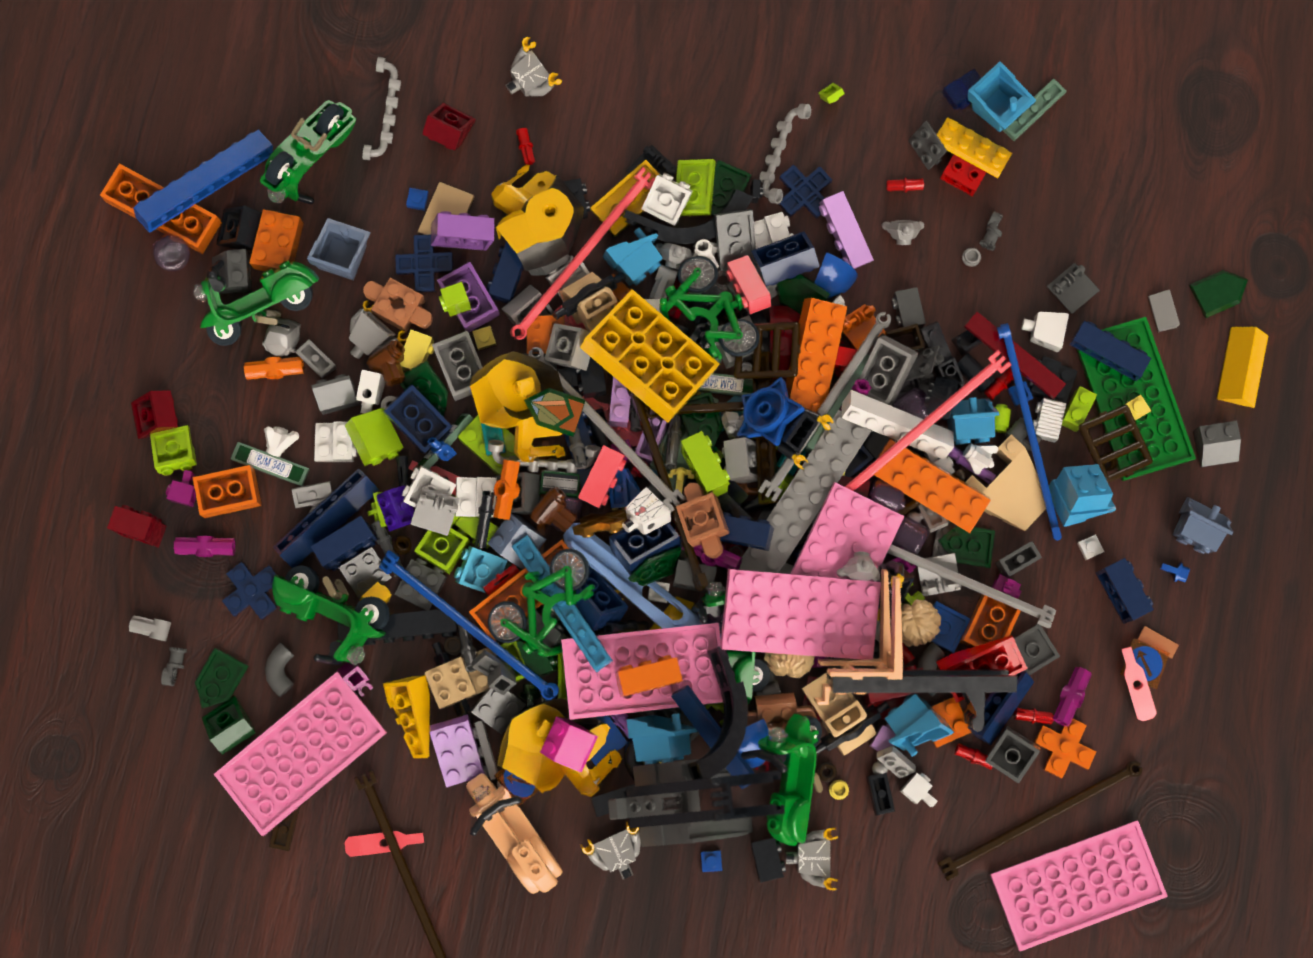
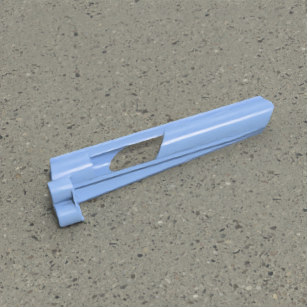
(606, 564)

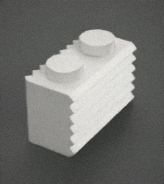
(1049, 419)

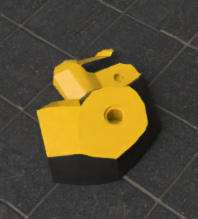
(540, 218)
(504, 387)
(526, 737)

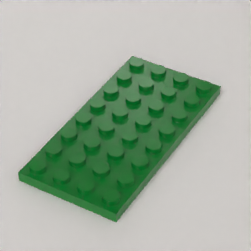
(1163, 425)

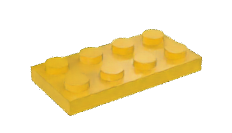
(973, 147)
(610, 200)

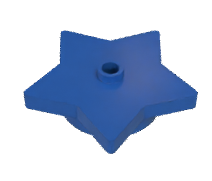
(768, 412)

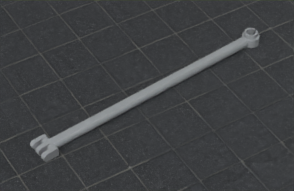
(829, 401)
(618, 441)
(1045, 615)

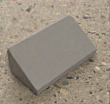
(1164, 311)
(315, 359)

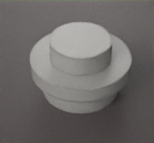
(971, 257)

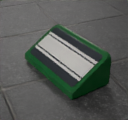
(565, 481)

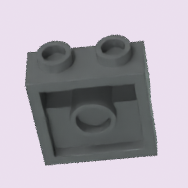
(430, 577)

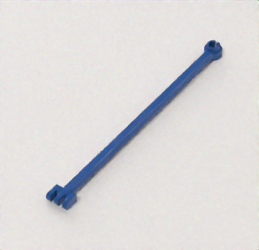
(1004, 332)
(390, 564)

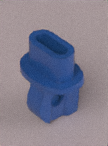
(442, 449)
(1180, 573)

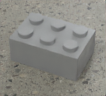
(458, 363)
(888, 369)

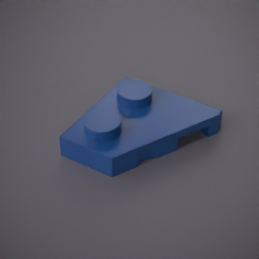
(624, 490)

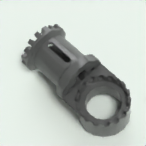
(992, 232)
(175, 661)

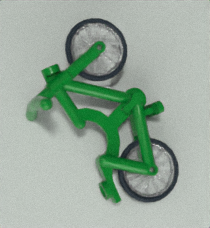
(698, 275)
(507, 619)

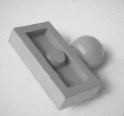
(311, 494)
(931, 518)
(893, 760)

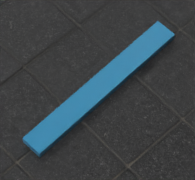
(569, 615)

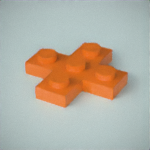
(1064, 748)

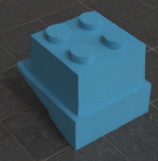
(999, 97)
(634, 258)
(973, 421)
(1081, 494)
(915, 724)
(659, 738)

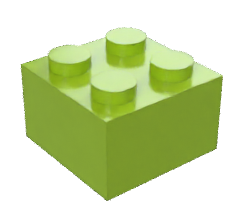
(442, 549)

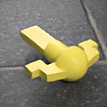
(681, 473)

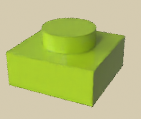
(831, 93)

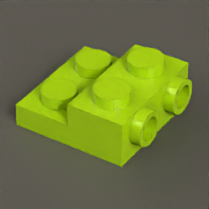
(173, 450)

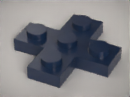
(803, 190)
(424, 263)
(250, 591)

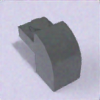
(499, 674)

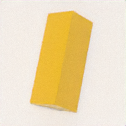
(1242, 366)

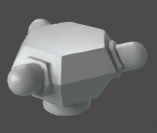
(903, 230)
(673, 254)
(732, 423)
(860, 568)

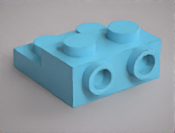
(478, 568)

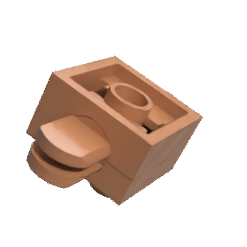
(398, 305)
(702, 520)
(777, 709)

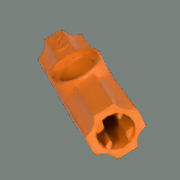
(273, 368)
(506, 489)

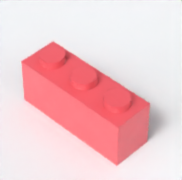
(748, 284)
(602, 477)

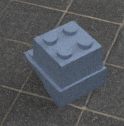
(339, 249)
(1201, 526)

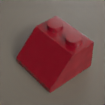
(448, 126)
(154, 413)

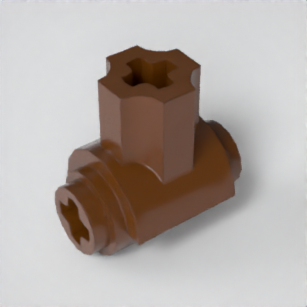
(387, 362)
(553, 510)

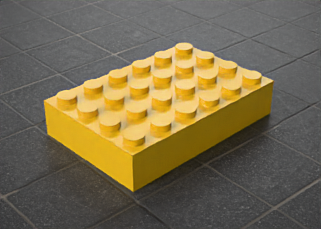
(649, 355)

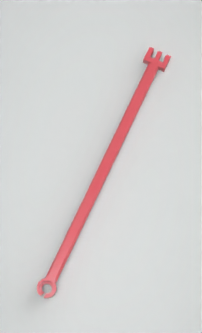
(583, 253)
(930, 420)

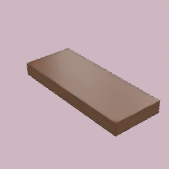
(1154, 639)

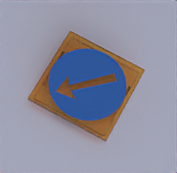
(1150, 659)
(516, 785)

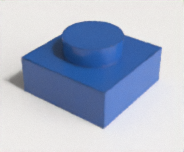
(417, 199)
(1014, 396)
(711, 861)

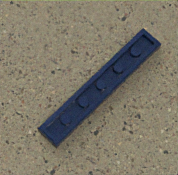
(707, 727)

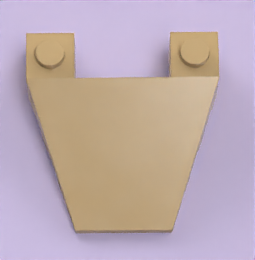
(1016, 490)

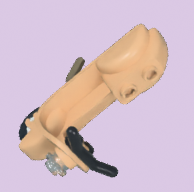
(513, 835)

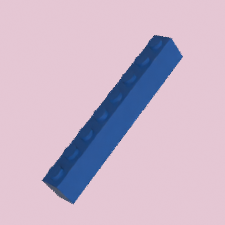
(203, 181)

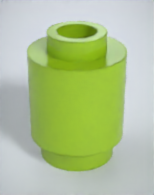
(1002, 421)

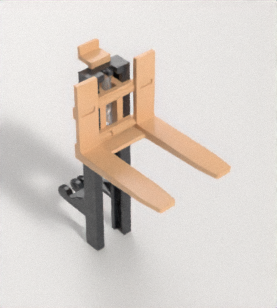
(892, 679)

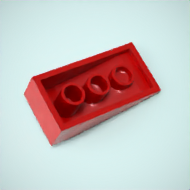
(991, 655)

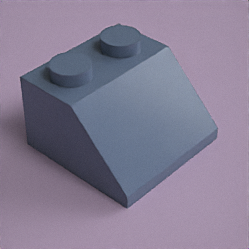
(510, 533)

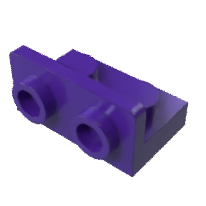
(395, 511)

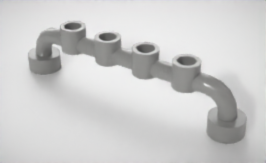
(391, 102)
(778, 144)
(552, 464)

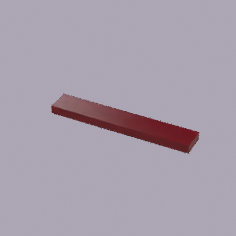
(1028, 365)

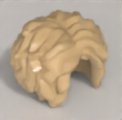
(919, 623)
(789, 664)

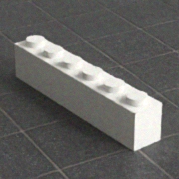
(895, 424)

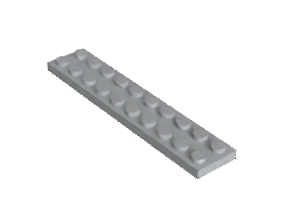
(807, 493)

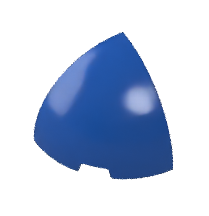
(835, 275)
(750, 742)

